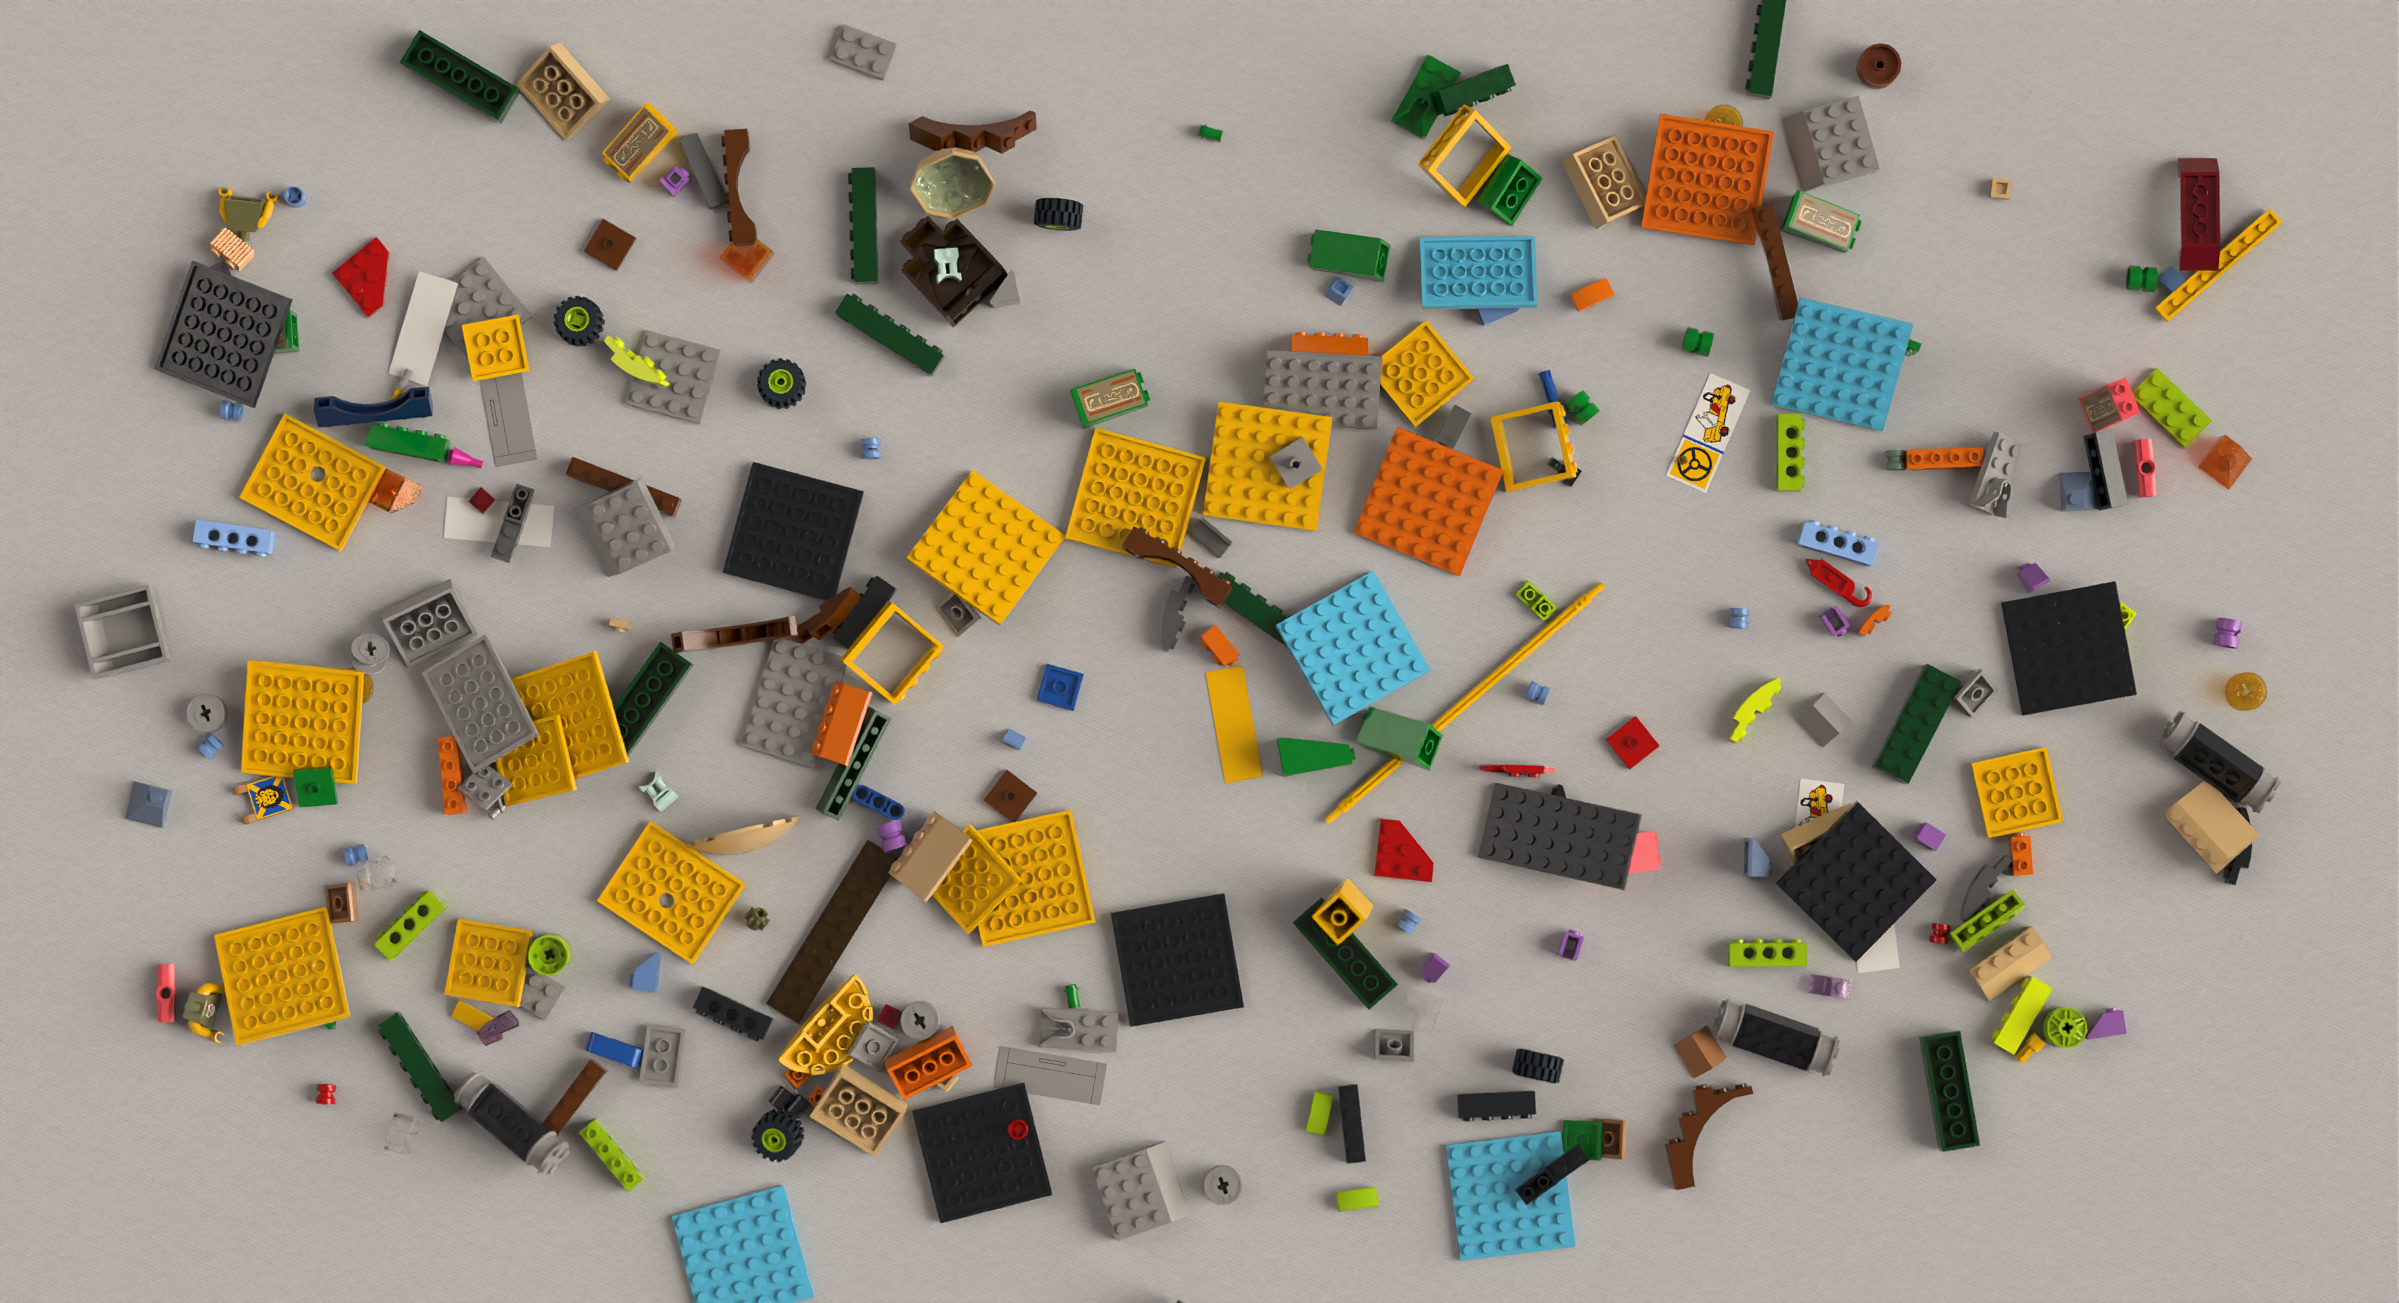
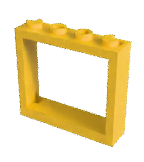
(1447, 141)
(1503, 451)
(870, 631)

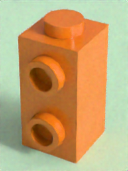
(1221, 647)
(2021, 854)

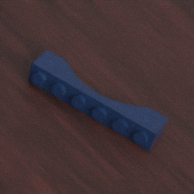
(336, 412)

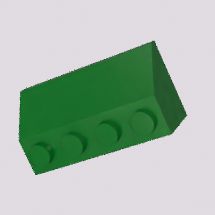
(407, 443)

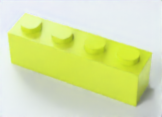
(2021, 1015)

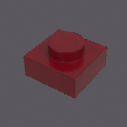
(482, 500)
(890, 1016)

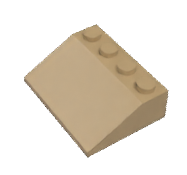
(562, 91)
(1605, 182)
(2211, 825)
(930, 856)
(859, 1110)

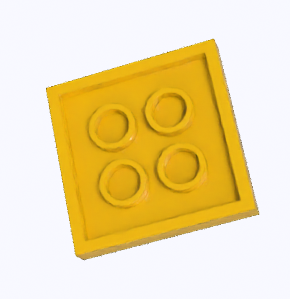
(495, 347)

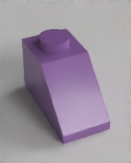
(2032, 577)
(1433, 968)
(2107, 1024)

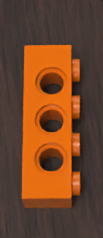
(1943, 458)
(451, 776)

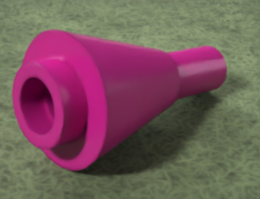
(459, 457)

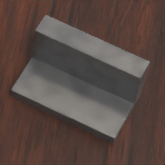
(1211, 537)

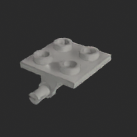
(486, 789)

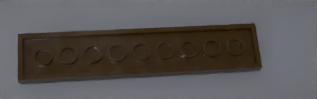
(832, 932)

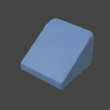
(2171, 280)
(1339, 291)
(1014, 739)

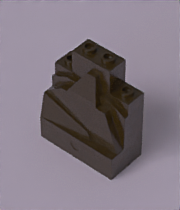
(977, 266)

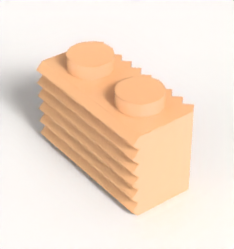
(231, 249)

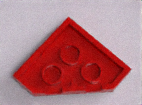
(366, 276)
(1400, 854)

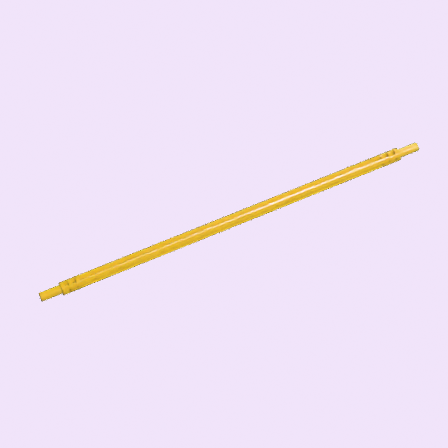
(1472, 696)

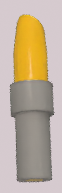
(402, 384)

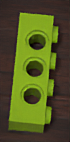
(1783, 481)
(435, 908)
(1987, 921)
(1737, 959)
(612, 1155)

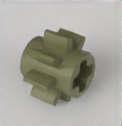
(757, 918)

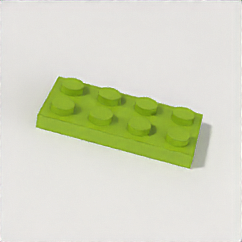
(2170, 408)

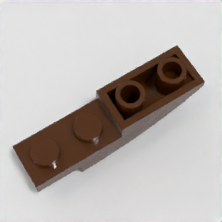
(832, 614)

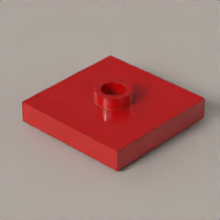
(1632, 742)

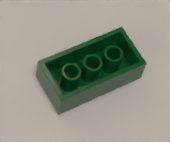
(1476, 88)

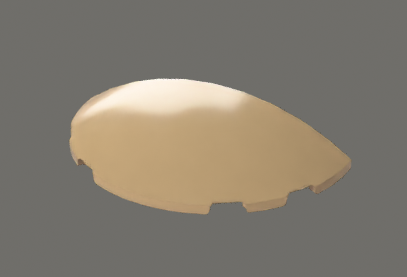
(744, 839)

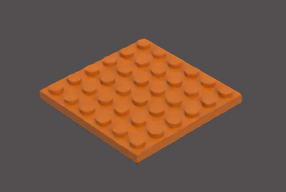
(1706, 178)
(1428, 501)

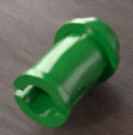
(1210, 133)
(1072, 996)

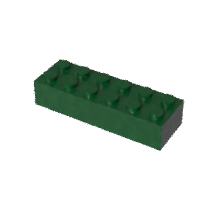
(460, 76)
(649, 693)
(1916, 724)
(1348, 959)
(1949, 1091)

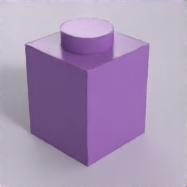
(1929, 836)

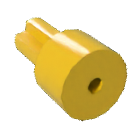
(2033, 1044)

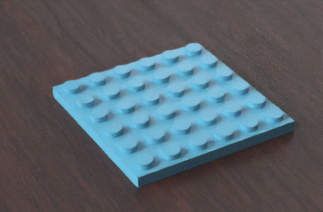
(1841, 363)
(1352, 648)
(1488, 1209)
(744, 1251)

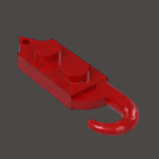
(1837, 581)
(1515, 770)

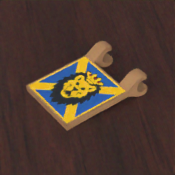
(267, 797)

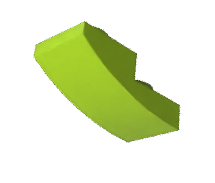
(1535, 600)
(1319, 1112)
(1357, 1199)

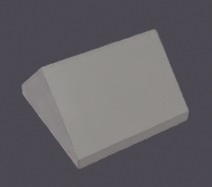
(1007, 292)
(958, 614)
(1975, 693)
(1823, 720)
(1394, 1045)

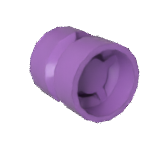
(2227, 633)
(891, 836)

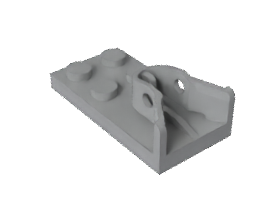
(1995, 476)
(1078, 1029)

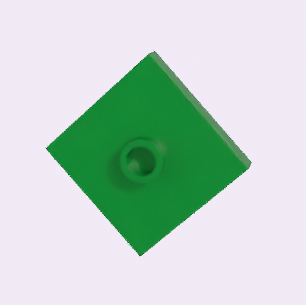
(315, 786)
(1585, 1133)

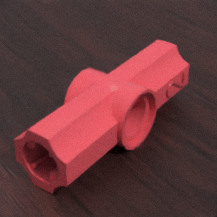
(2146, 481)
(166, 979)

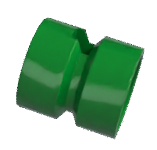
(2141, 278)
(1697, 341)
(1581, 407)

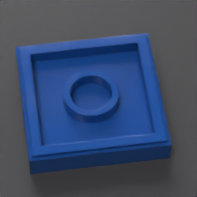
(1060, 687)

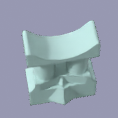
(947, 257)
(664, 798)

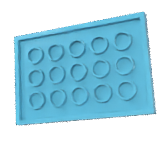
(1478, 272)

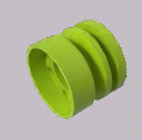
(538, 957)
(2056, 1019)

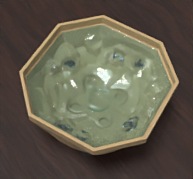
(951, 183)

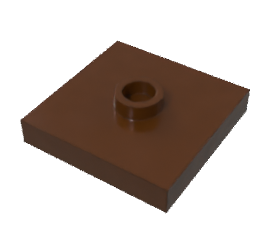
(610, 244)
(1010, 796)

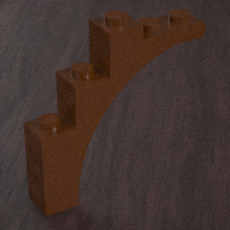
(996, 136)
(734, 635)
(1681, 1152)

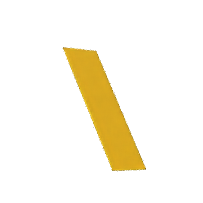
(1234, 724)

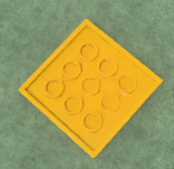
(1422, 373)
(539, 766)
(2016, 792)
(975, 883)
(488, 962)

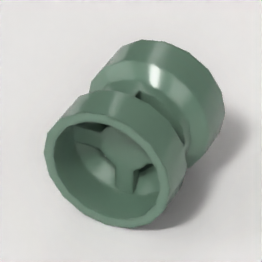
(1895, 460)

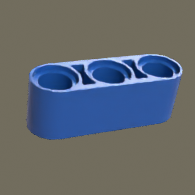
(888, 803)
(613, 1049)

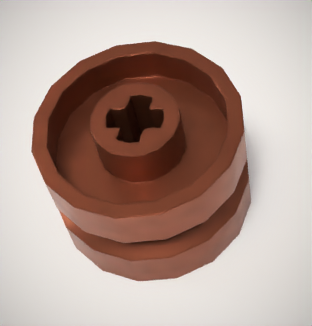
(1872, 75)

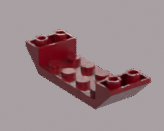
(2199, 214)

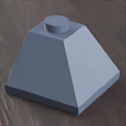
(2077, 491)
(148, 804)
(1755, 860)

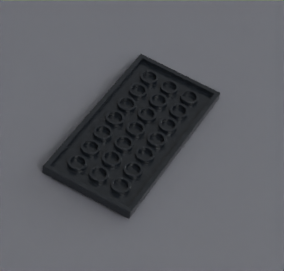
(1559, 836)

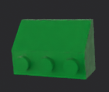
(1509, 189)

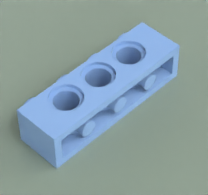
(264, 537)
(1868, 544)

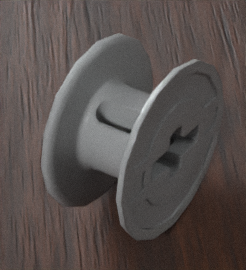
(378, 657)
(196, 711)
(931, 1021)
(1212, 1182)

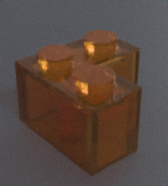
(748, 264)

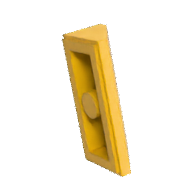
(470, 1015)

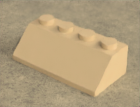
(1801, 838)
(2009, 963)

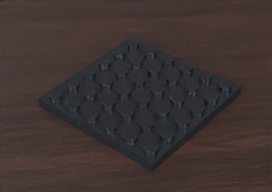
(223, 334)
(793, 531)
(2069, 648)
(1856, 881)
(1177, 960)
(973, 1157)

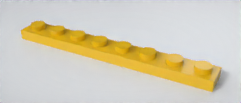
(2228, 257)

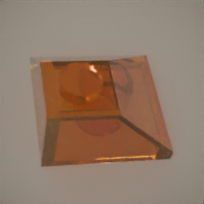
(2225, 461)
(395, 492)

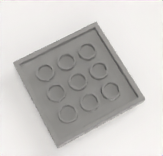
(481, 297)
(688, 372)

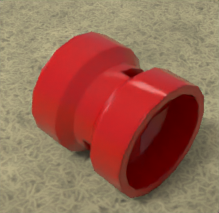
(1940, 929)
(325, 1095)
(1018, 1129)

